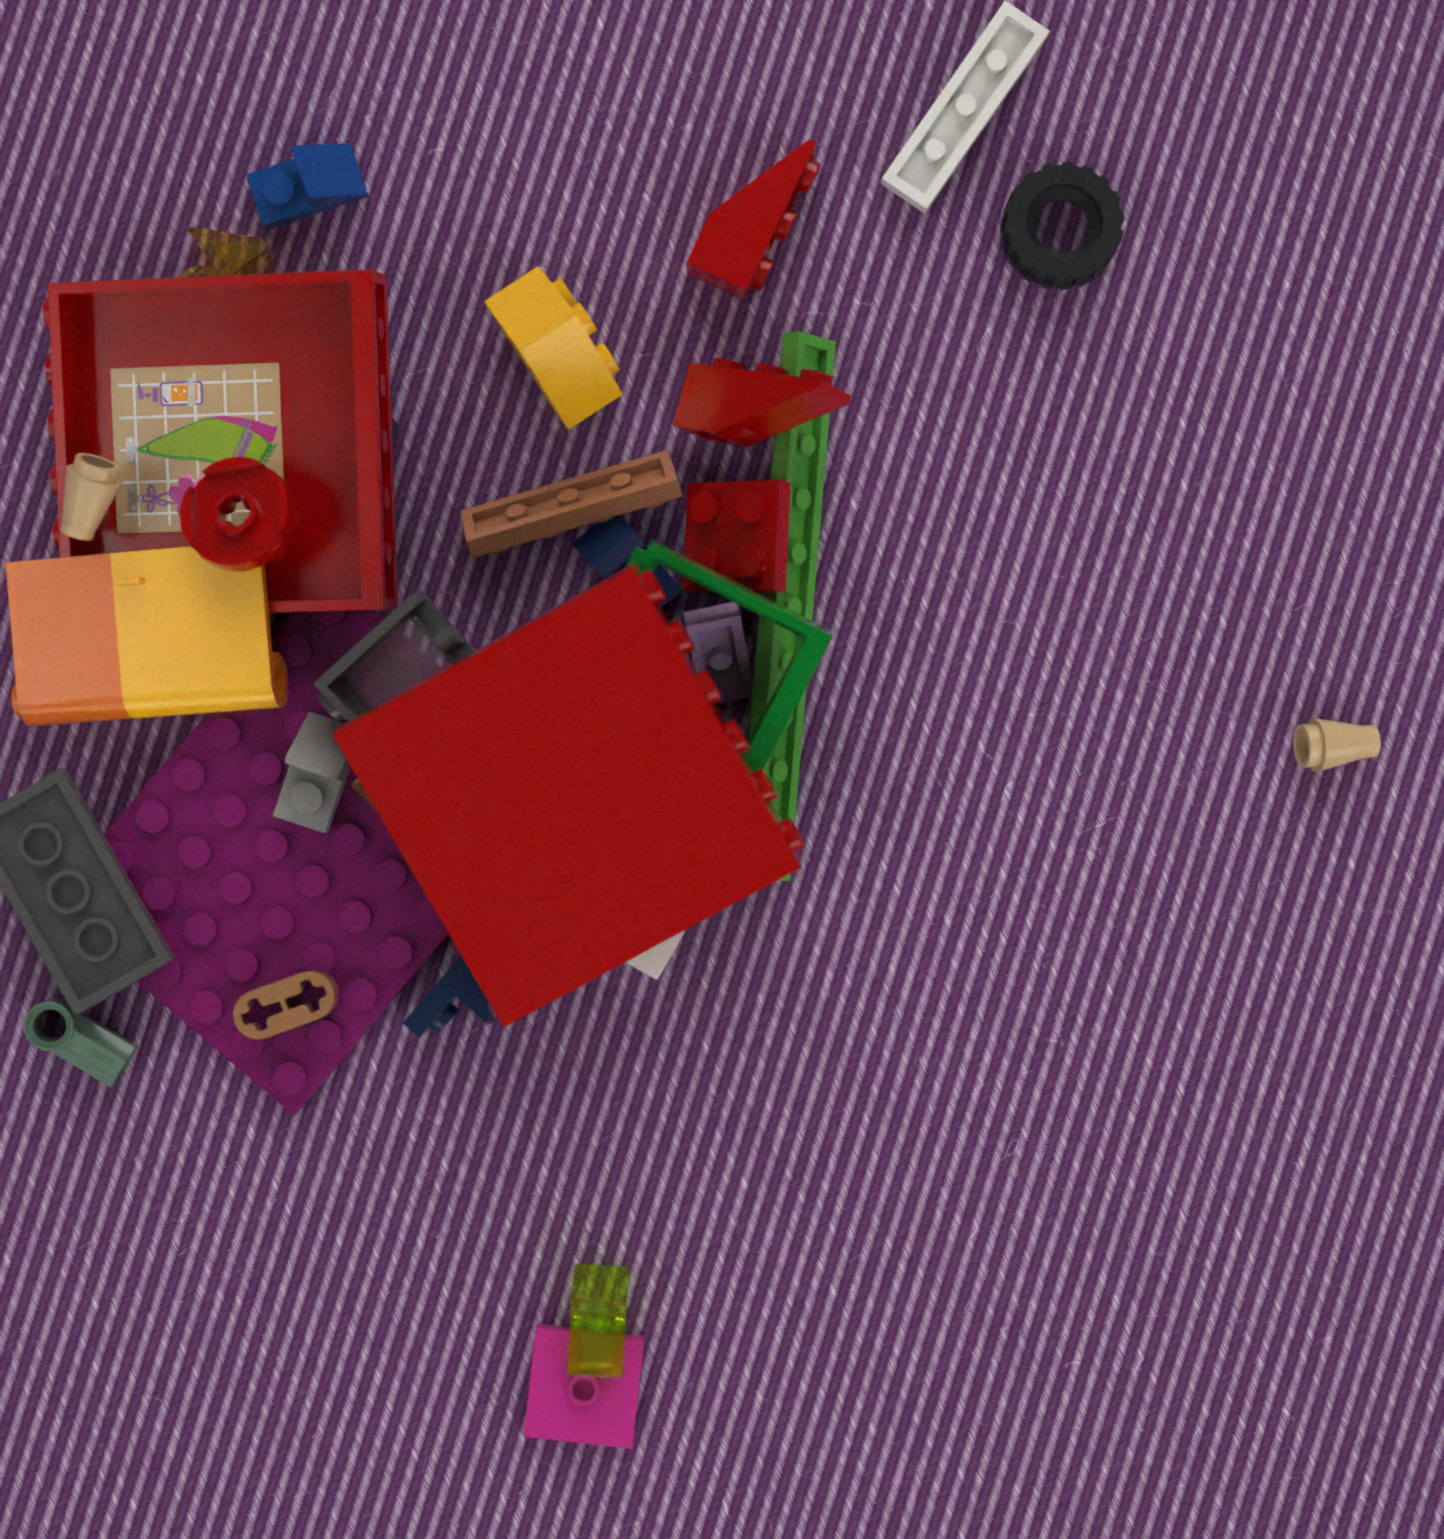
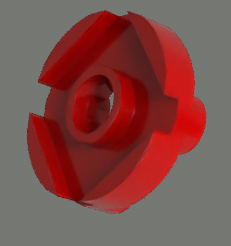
(264, 532)

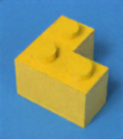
(555, 345)

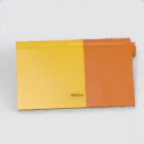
(139, 638)

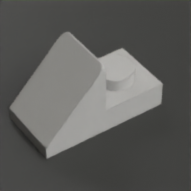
(314, 775)

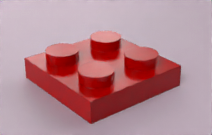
(739, 532)

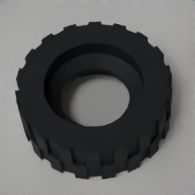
(1072, 185)

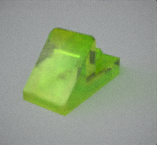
(598, 1321)

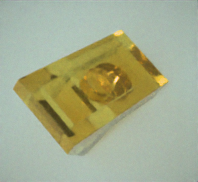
(229, 253)

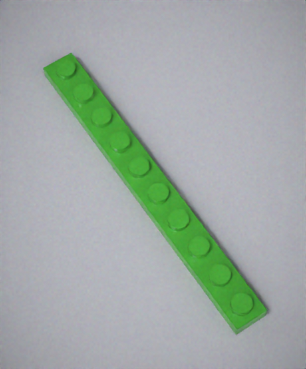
(798, 459)

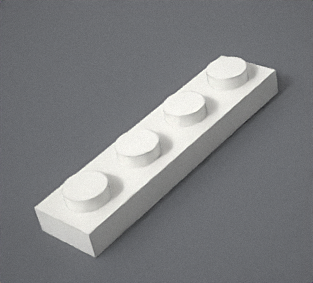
(964, 107)

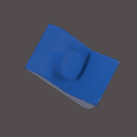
(308, 184)

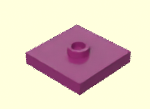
(581, 1407)

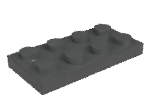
(75, 894)

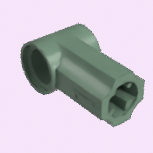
(84, 1044)

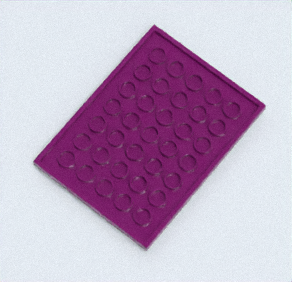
(269, 898)

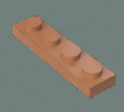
(570, 504)

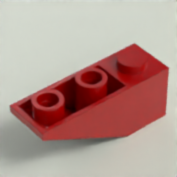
(742, 230)
(748, 406)

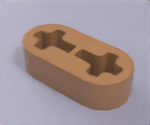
(290, 1017)

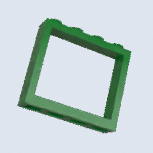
(799, 669)

